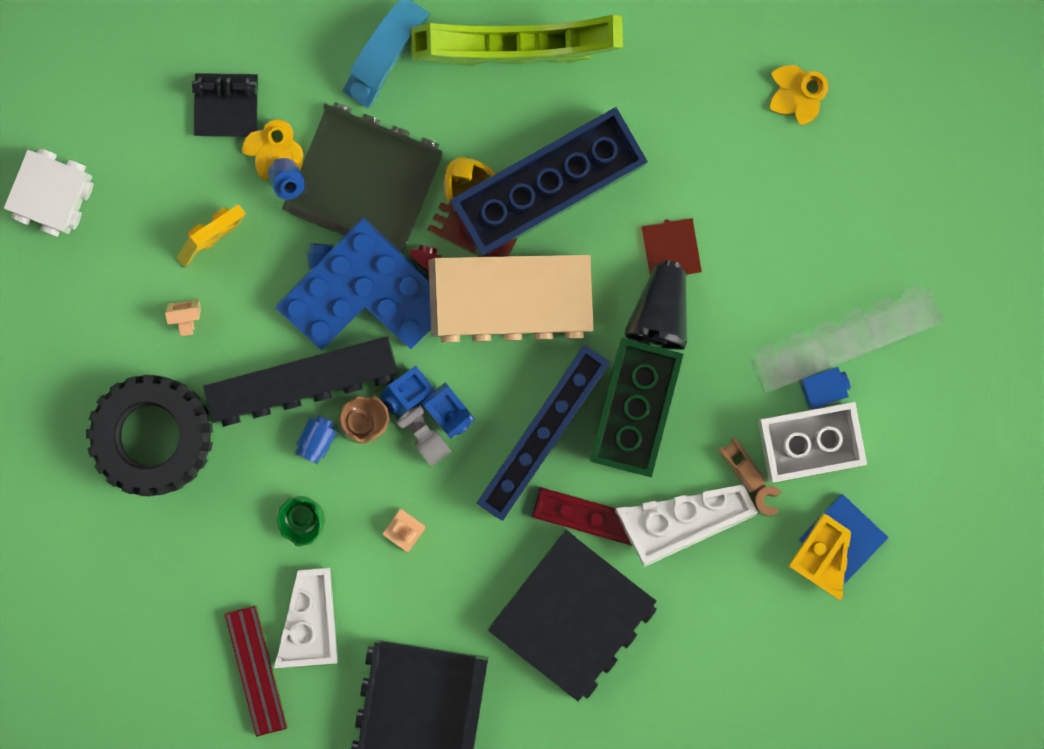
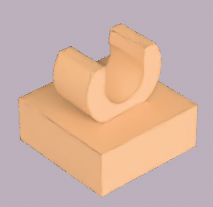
(184, 314)
(404, 530)

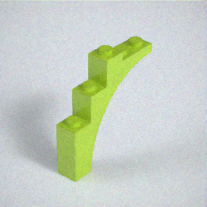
(516, 44)

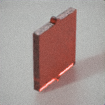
(672, 242)

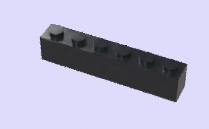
(301, 380)

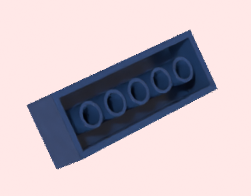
(547, 182)

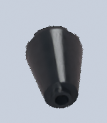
(661, 309)

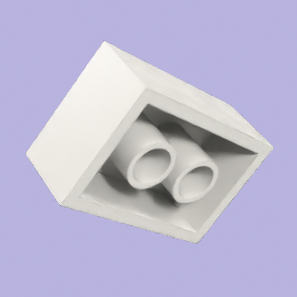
(812, 442)

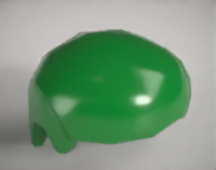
(301, 520)

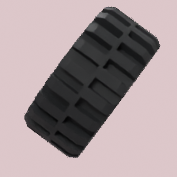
(107, 426)

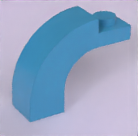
(383, 51)

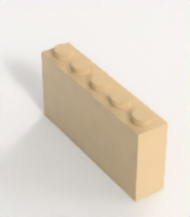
(510, 297)

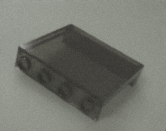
(366, 173)

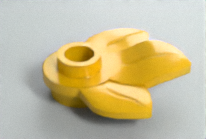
(793, 93)
(267, 149)

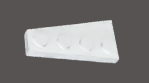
(675, 524)

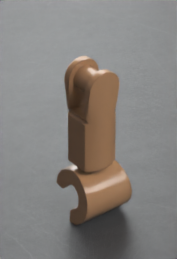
(750, 477)

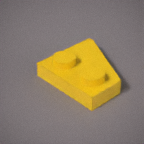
(206, 236)
(824, 556)

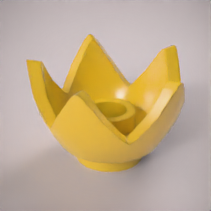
(464, 174)

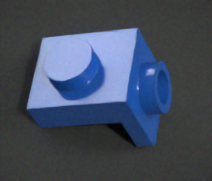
(448, 411)

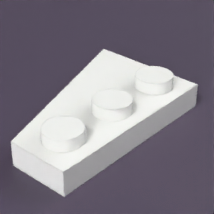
(310, 622)

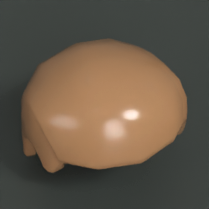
(363, 419)

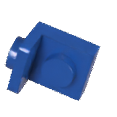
(406, 392)

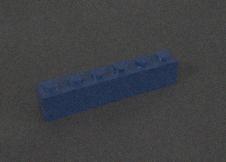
(543, 432)

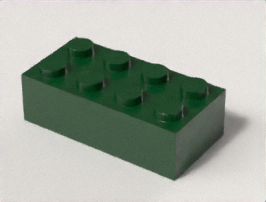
(636, 407)

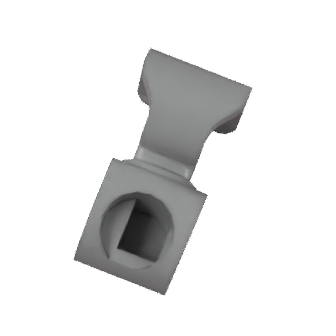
(429, 441)

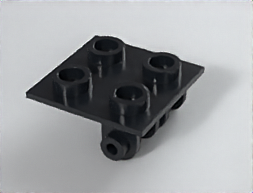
(225, 104)

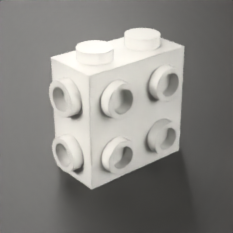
(49, 192)

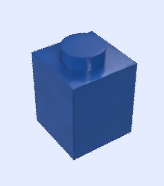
(825, 387)

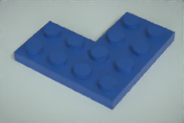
(357, 275)

